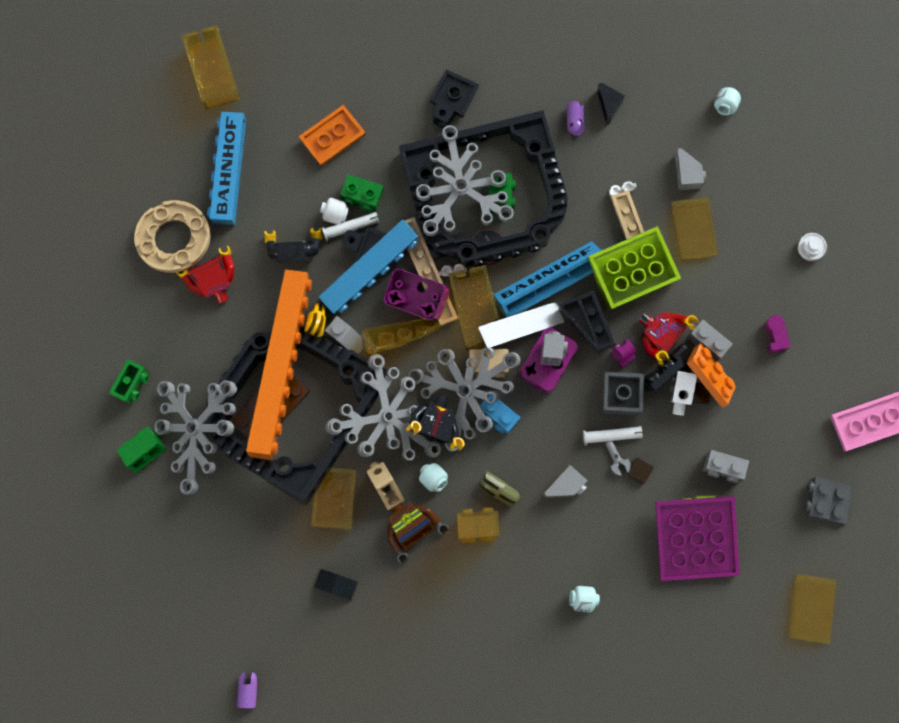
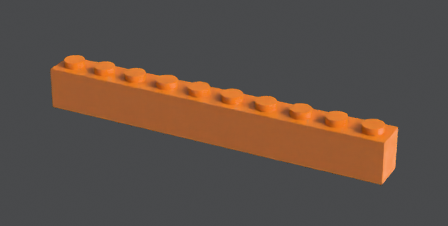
(278, 365)

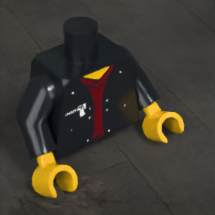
(293, 250)
(436, 423)

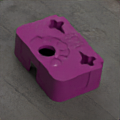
(405, 285)
(545, 376)

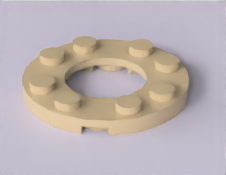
(172, 211)

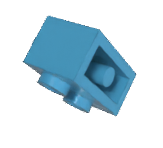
(501, 415)

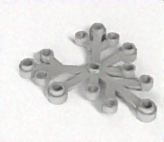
(456, 166)
(484, 378)
(357, 422)
(195, 427)

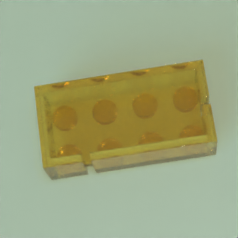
(211, 68)
(473, 304)
(477, 524)

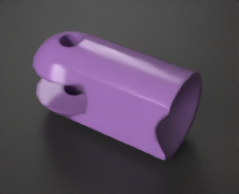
(575, 118)
(247, 692)

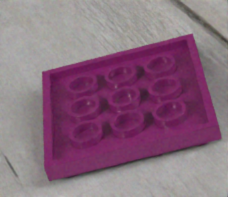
(697, 538)

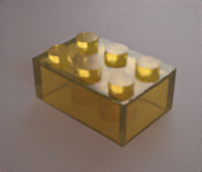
(335, 500)

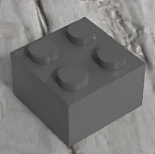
(622, 393)

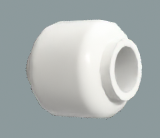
(334, 211)

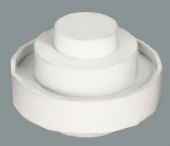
(812, 246)

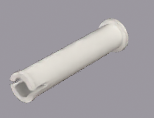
(353, 224)
(612, 435)

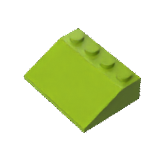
(633, 268)

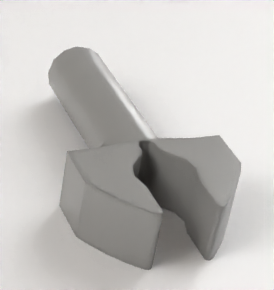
(617, 459)

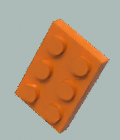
(332, 135)
(711, 374)

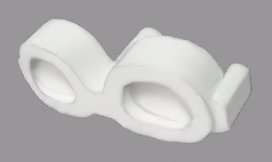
(626, 186)
(449, 269)

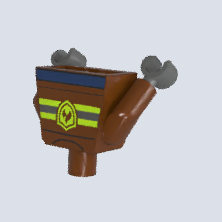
(410, 525)

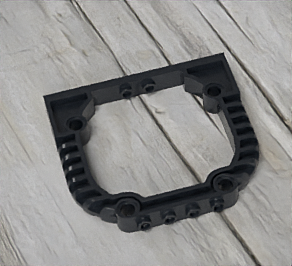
(530, 132)
(303, 478)

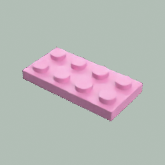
(867, 422)

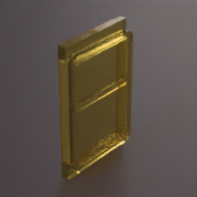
(694, 228)
(812, 608)

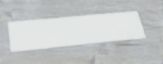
(521, 324)

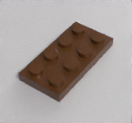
(244, 417)

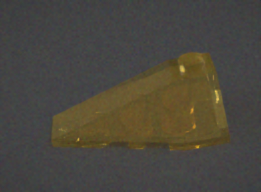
(391, 337)

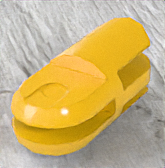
(316, 320)

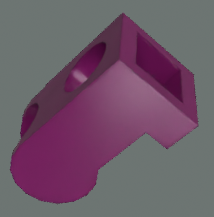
(778, 334)
(624, 353)

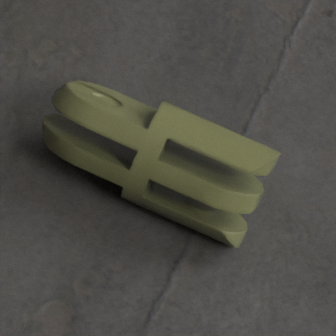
(499, 489)

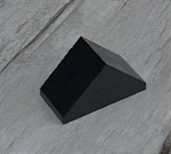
(609, 100)
(336, 584)

